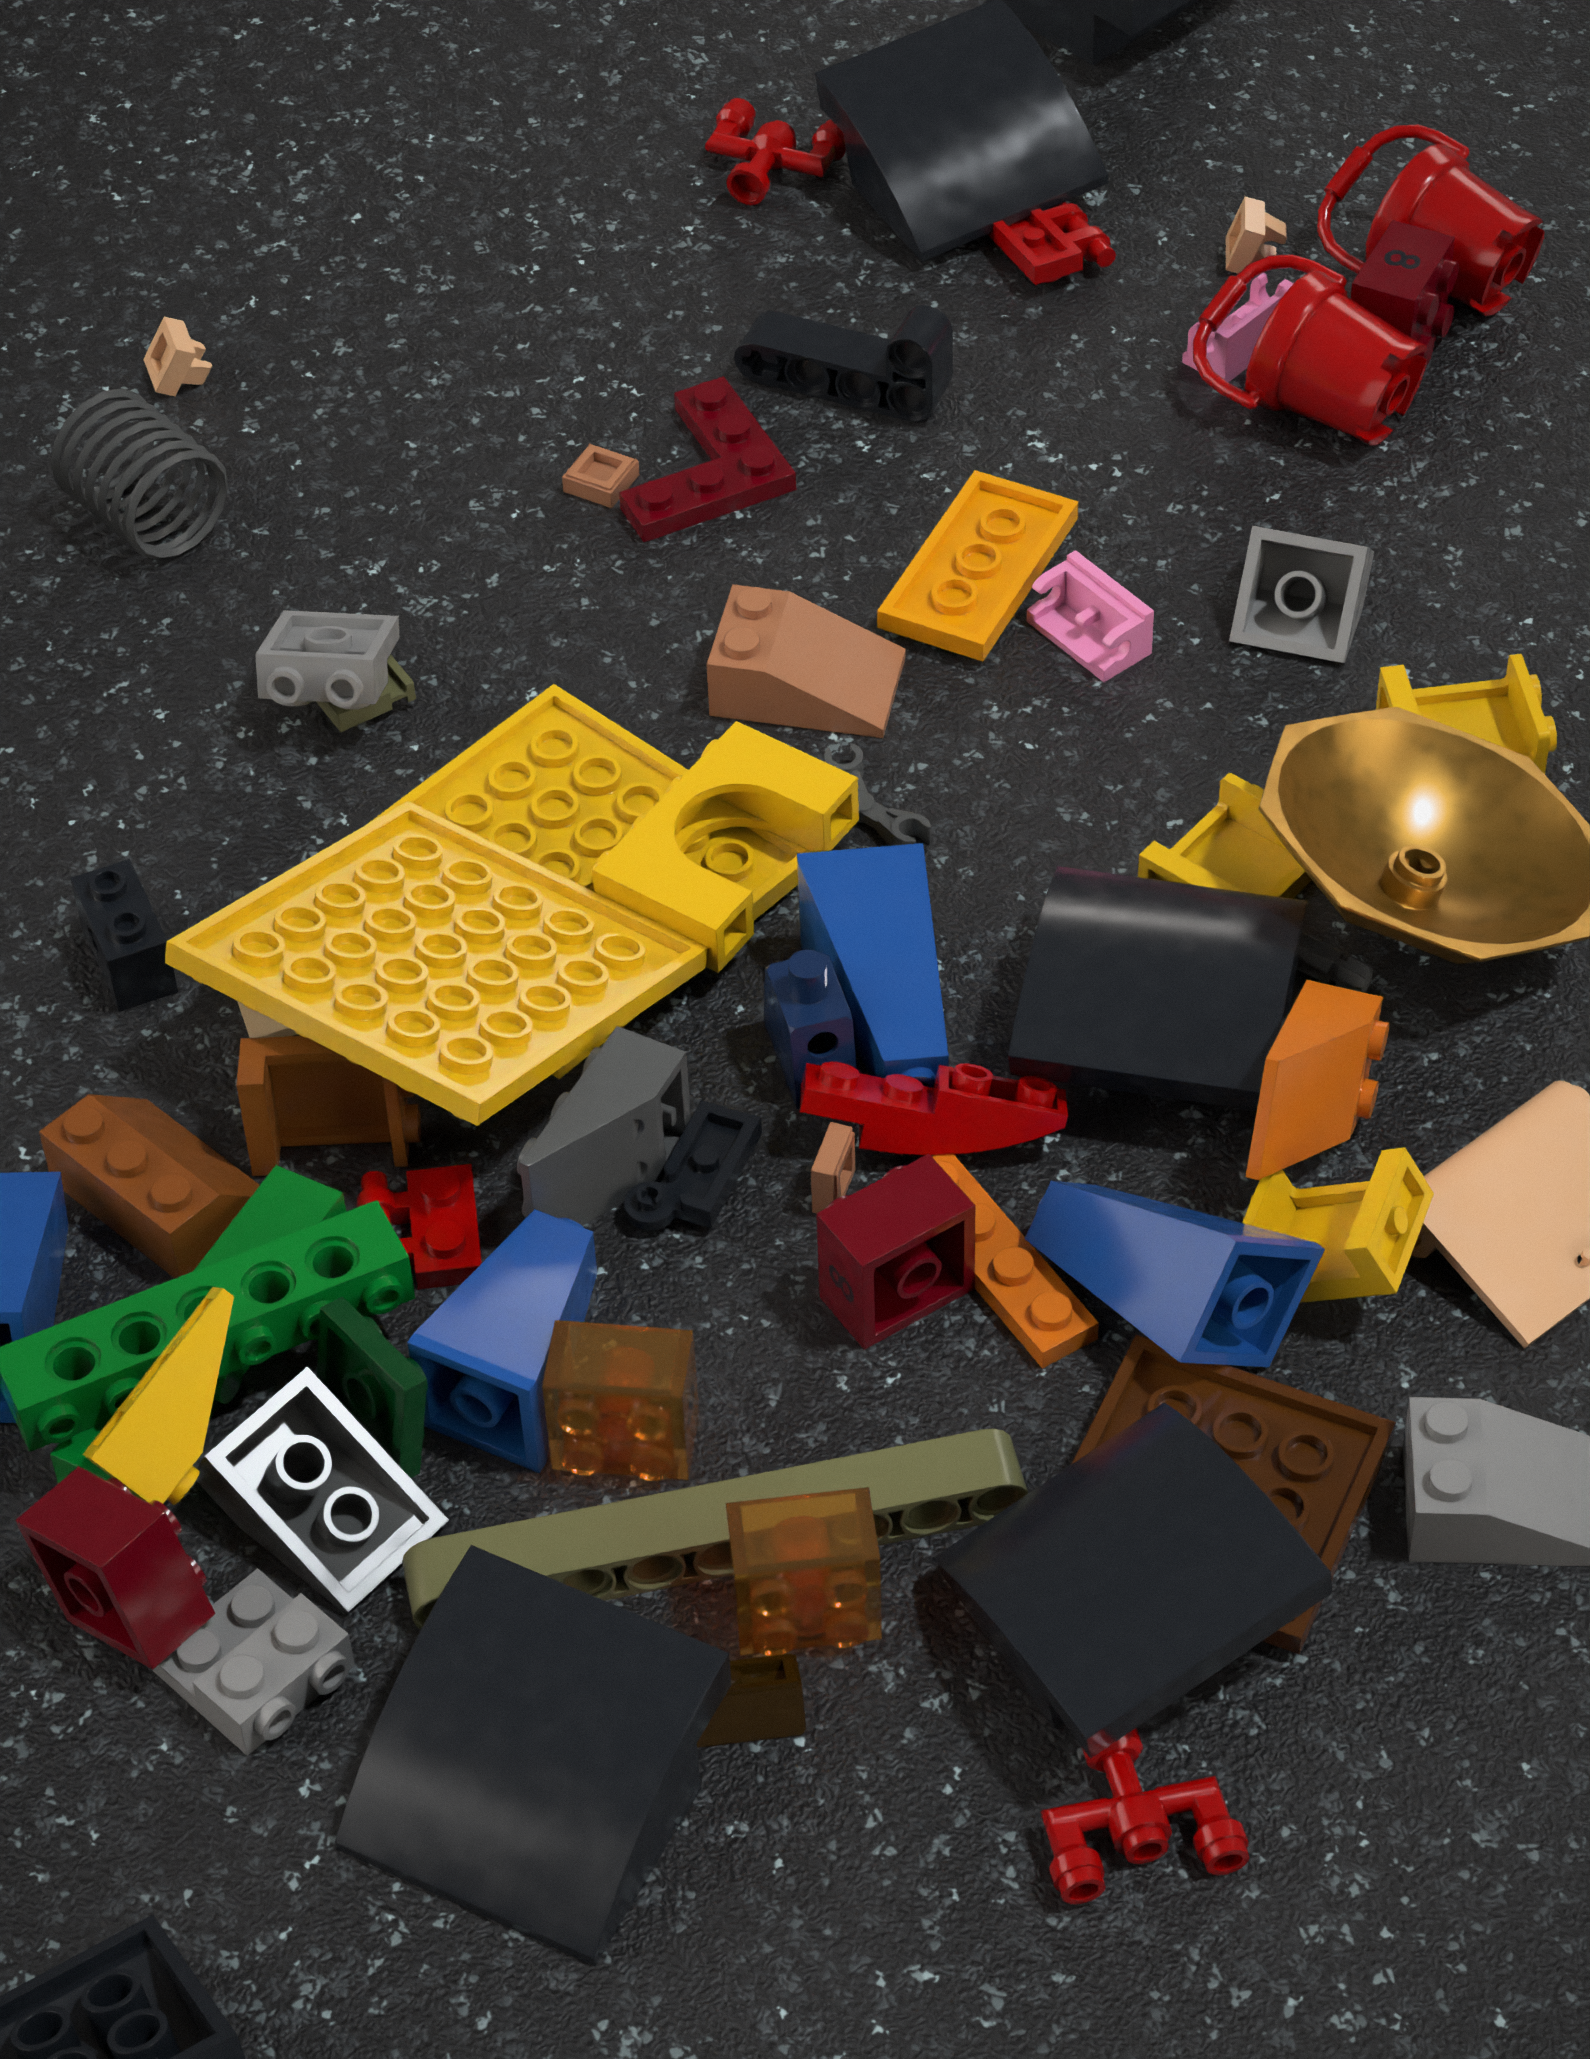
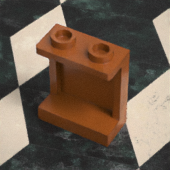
(313, 1096)

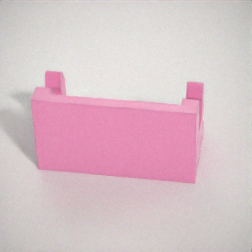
(1234, 341)
(1092, 617)

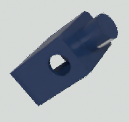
(804, 1002)

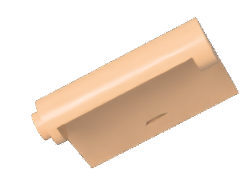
(1518, 1212)

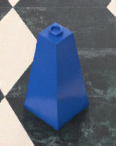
(877, 928)
(30, 1256)
(1177, 1274)
(494, 1336)

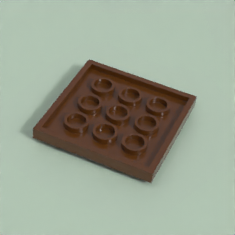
(1296, 1446)

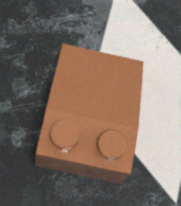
(800, 666)

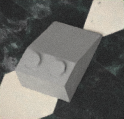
(1494, 1486)

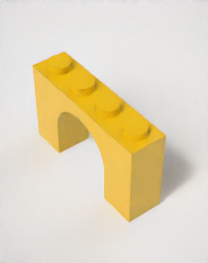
(735, 783)

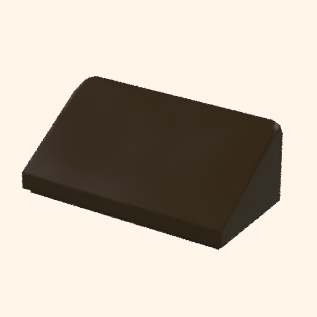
(760, 1703)

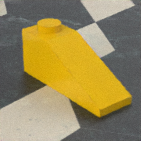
(167, 1414)

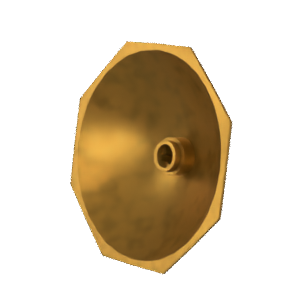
(1431, 835)

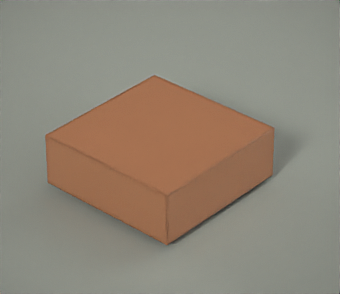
(600, 475)
(833, 1166)

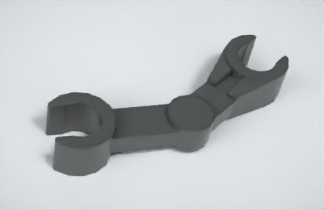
(891, 824)

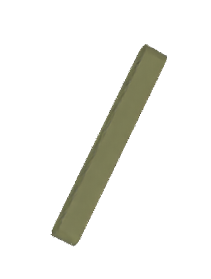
(684, 1535)

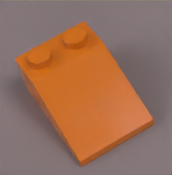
(1317, 1077)

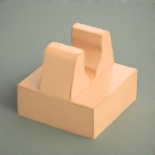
(1249, 233)
(175, 358)

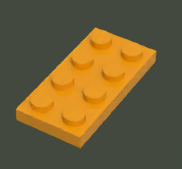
(977, 565)

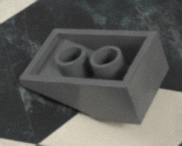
(319, 1492)

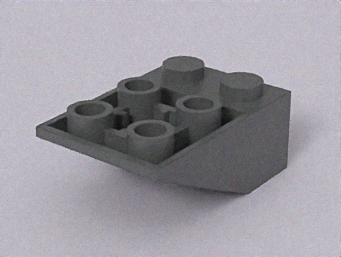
(608, 1129)

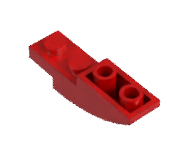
(959, 1115)

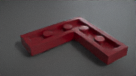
(742, 470)

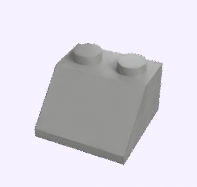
(1301, 594)

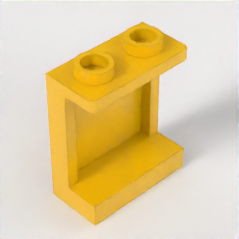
(1495, 710)
(1229, 849)
(1361, 1225)

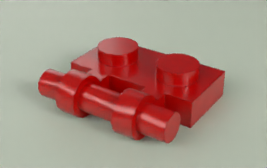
(1053, 243)
(441, 1217)

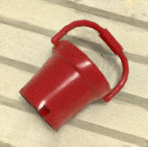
(1440, 194)
(1318, 353)

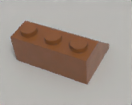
(146, 1178)

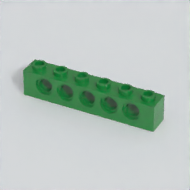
(90, 1364)

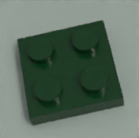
(373, 1382)

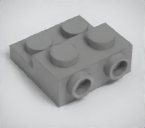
(326, 658)
(258, 1661)

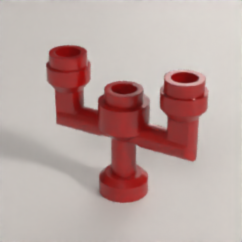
(769, 149)
(1137, 1824)

